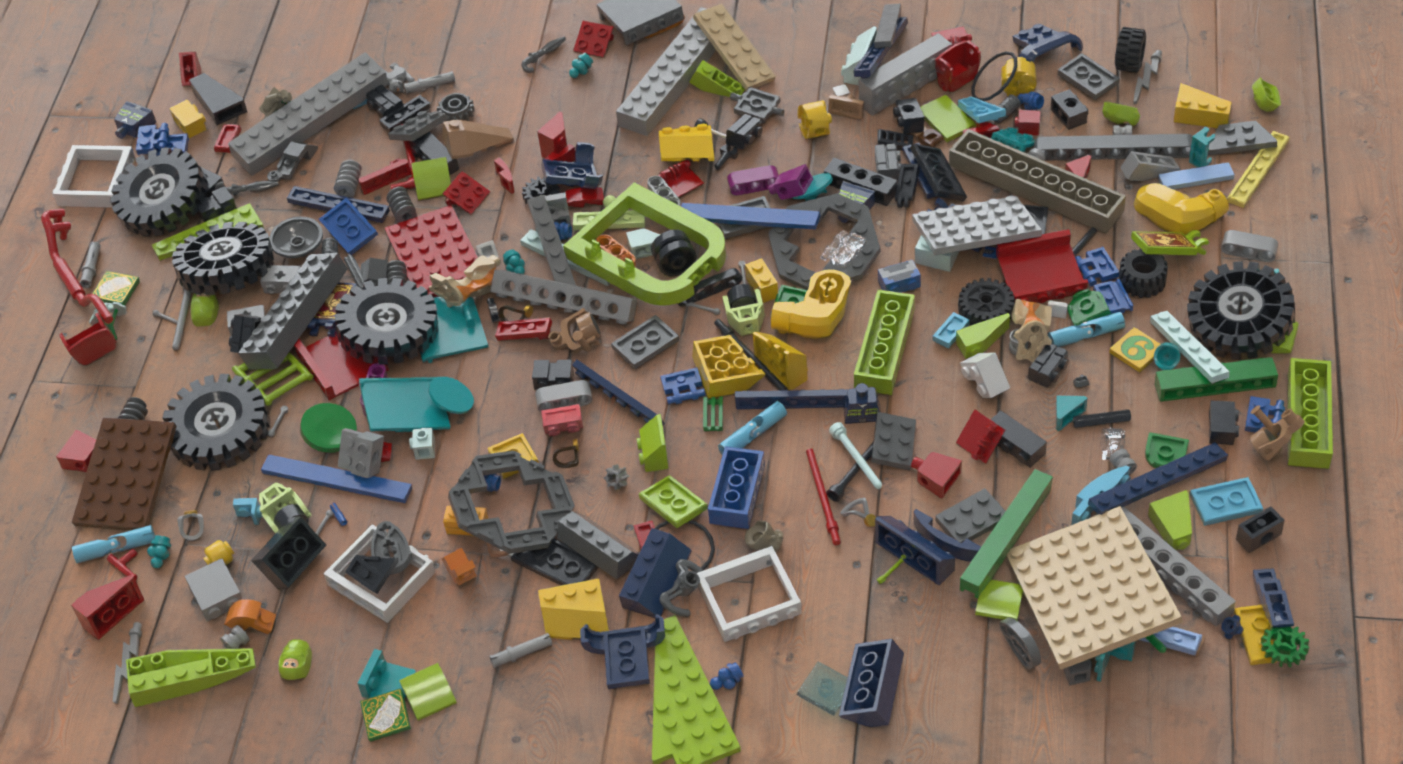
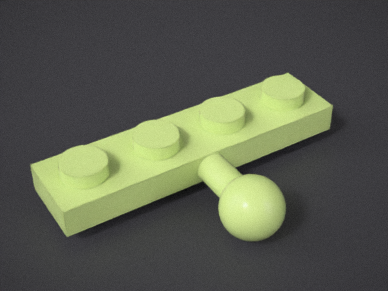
(629, 219)

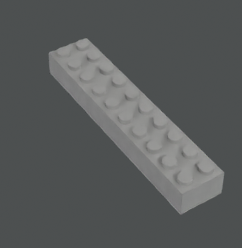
(665, 80)
(307, 113)

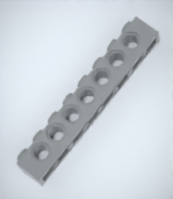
(501, 286)
(1220, 603)

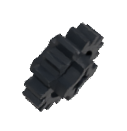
(538, 188)

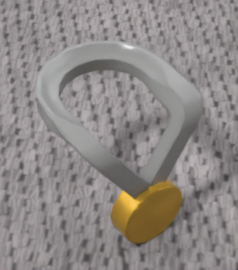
(191, 513)
(869, 519)

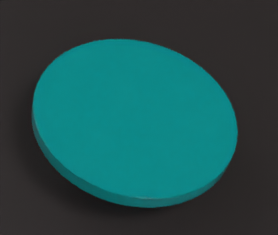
(816, 187)
(450, 395)

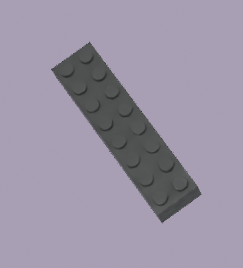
(293, 311)

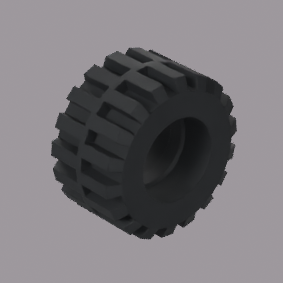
(1130, 49)
(1143, 273)

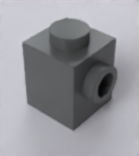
(1079, 672)

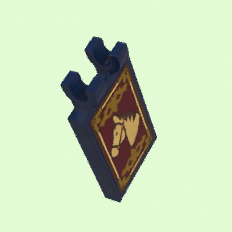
(326, 313)

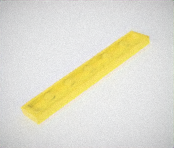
(1257, 171)

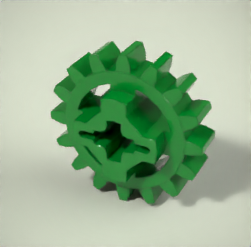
(1285, 645)

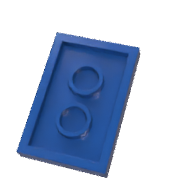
(348, 226)

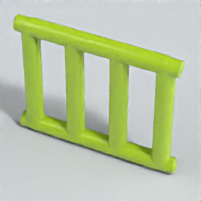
(296, 365)

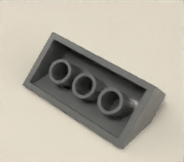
(596, 544)

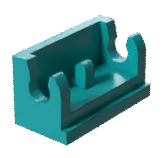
(1200, 148)

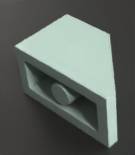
(640, 242)

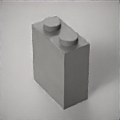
(213, 589)

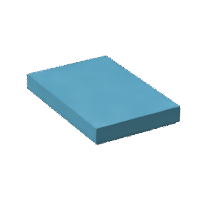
(1226, 501)

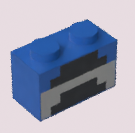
(899, 277)

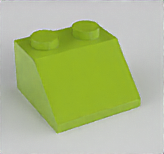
(653, 445)

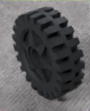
(985, 300)

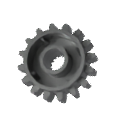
(457, 107)

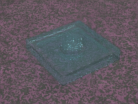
(824, 688)

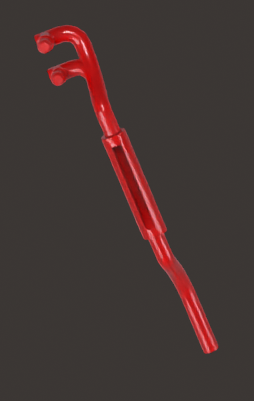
(63, 268)

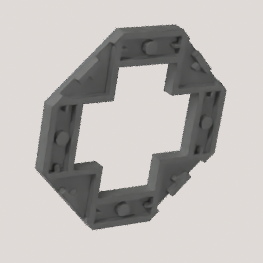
(785, 251)
(491, 529)

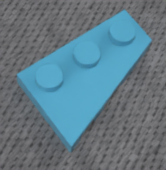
(981, 110)

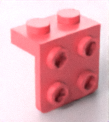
(562, 419)

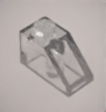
(1111, 441)

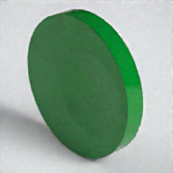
(323, 426)

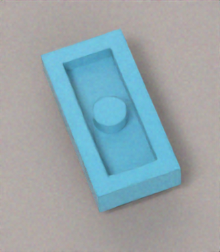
(947, 332)

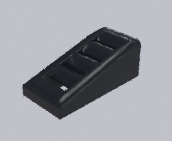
(891, 137)

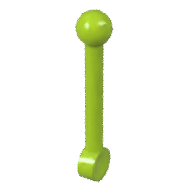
(881, 579)

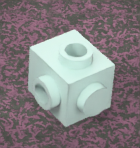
(423, 443)

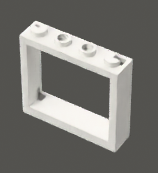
(63, 197)
(739, 568)
(384, 611)

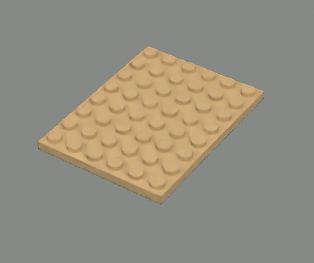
(1092, 588)

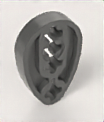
(399, 544)
(1021, 642)

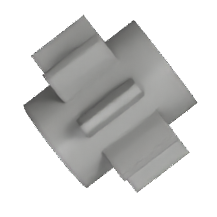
(616, 477)

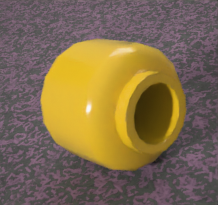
(217, 551)

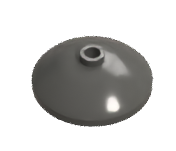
(296, 237)

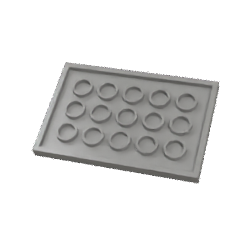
(976, 225)

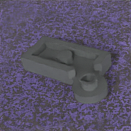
(284, 170)

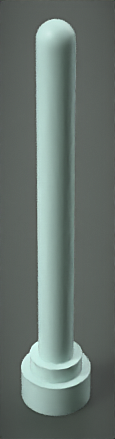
(838, 432)

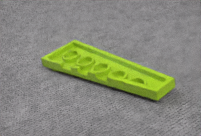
(246, 213)

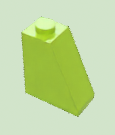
(1173, 519)

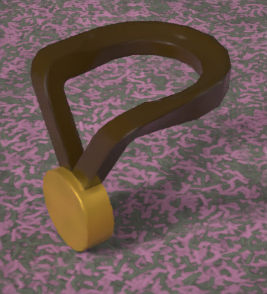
(527, 312)
(569, 464)

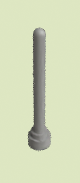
(181, 319)

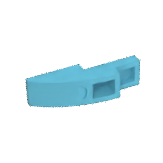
(1101, 484)

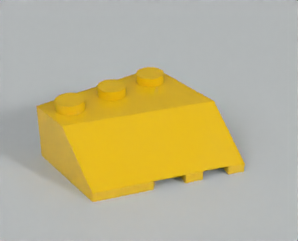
(1200, 108)
(686, 143)
(781, 359)
(724, 366)
(571, 607)

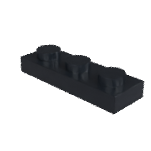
(404, 112)

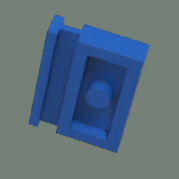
(1115, 296)

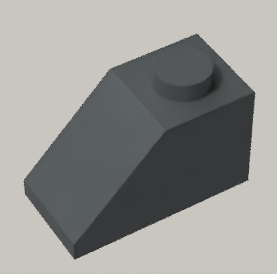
(373, 270)

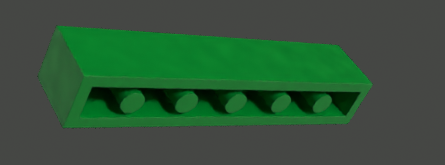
(1191, 383)

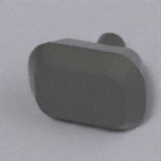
(1081, 381)

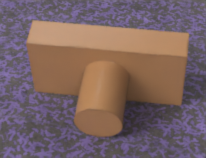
(846, 106)

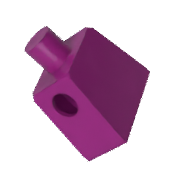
(792, 183)

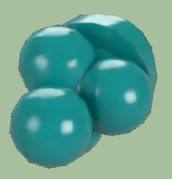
(580, 65)
(513, 262)
(159, 550)

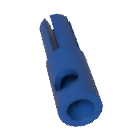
(339, 515)

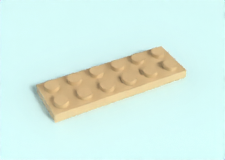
(734, 47)

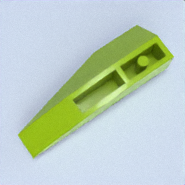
(183, 672)

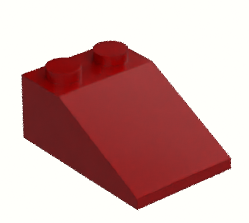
(107, 605)

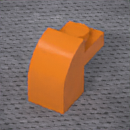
(459, 566)
(250, 614)

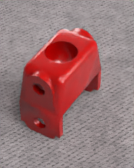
(954, 65)
(90, 343)

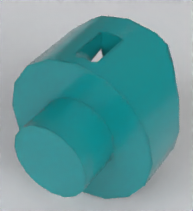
(1167, 356)

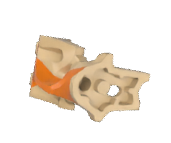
(476, 283)
(1034, 323)

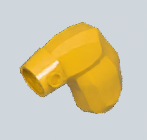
(1177, 211)
(820, 310)

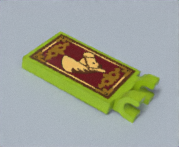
(1170, 242)

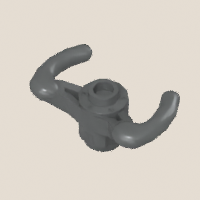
(685, 584)

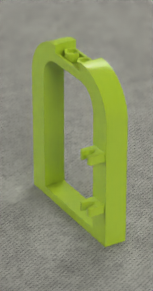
(624, 274)

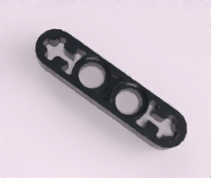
(727, 280)

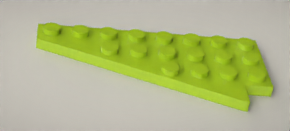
(685, 709)

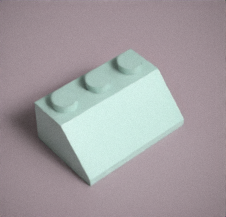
(858, 50)

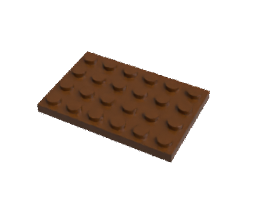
(124, 474)

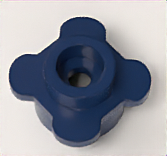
(1227, 625)

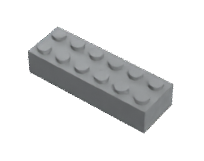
(902, 75)

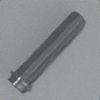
(354, 270)

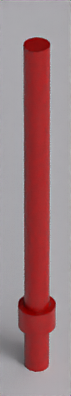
(831, 525)

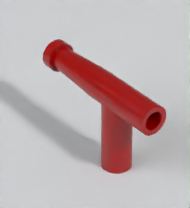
(120, 563)

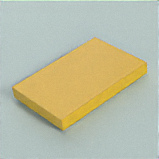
(1254, 624)

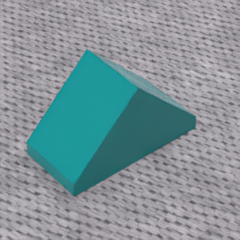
(1067, 408)

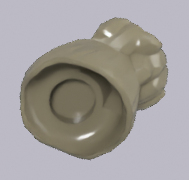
(763, 536)

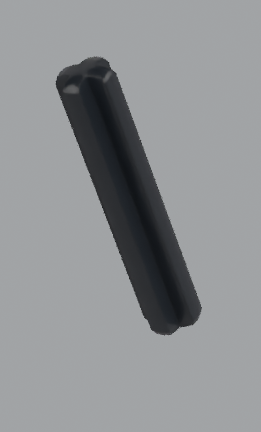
(1101, 418)

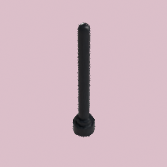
(837, 491)

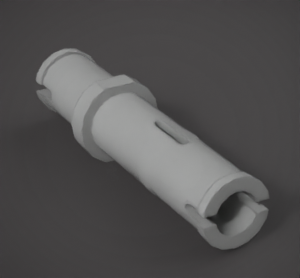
(423, 84)
(89, 269)
(520, 650)

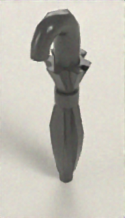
(533, 57)
(255, 186)

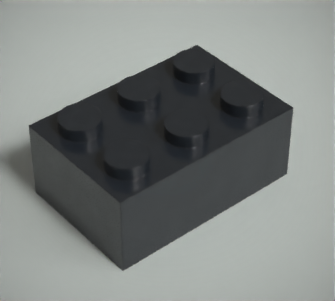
(288, 552)

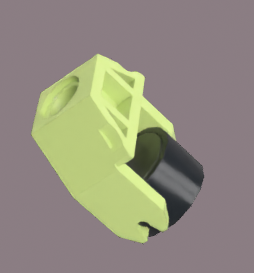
(743, 301)
(290, 503)

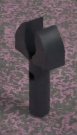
(726, 154)
(493, 310)

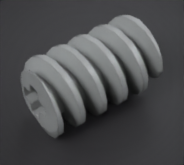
(347, 178)

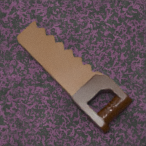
(923, 137)

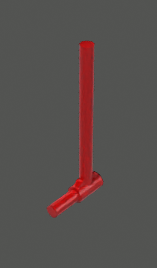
(410, 183)

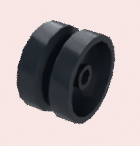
(673, 252)

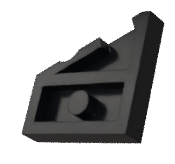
(371, 571)

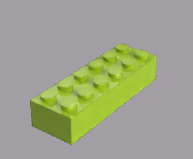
(885, 341)
(1311, 399)

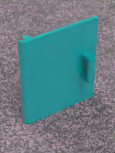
(458, 330)
(401, 404)

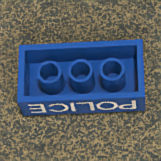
(736, 487)

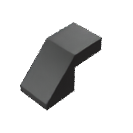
(299, 150)

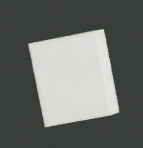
(487, 249)
(1058, 309)

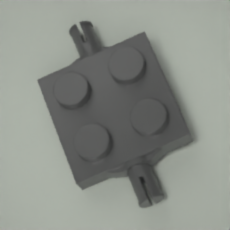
(757, 104)

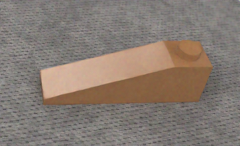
(467, 137)

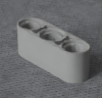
(659, 186)
(1249, 246)
(563, 395)

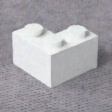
(987, 373)

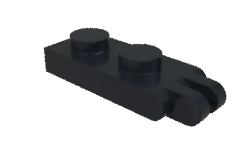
(907, 184)

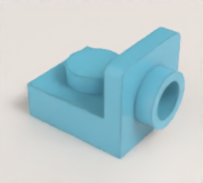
(248, 507)

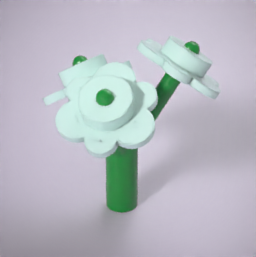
(115, 308)

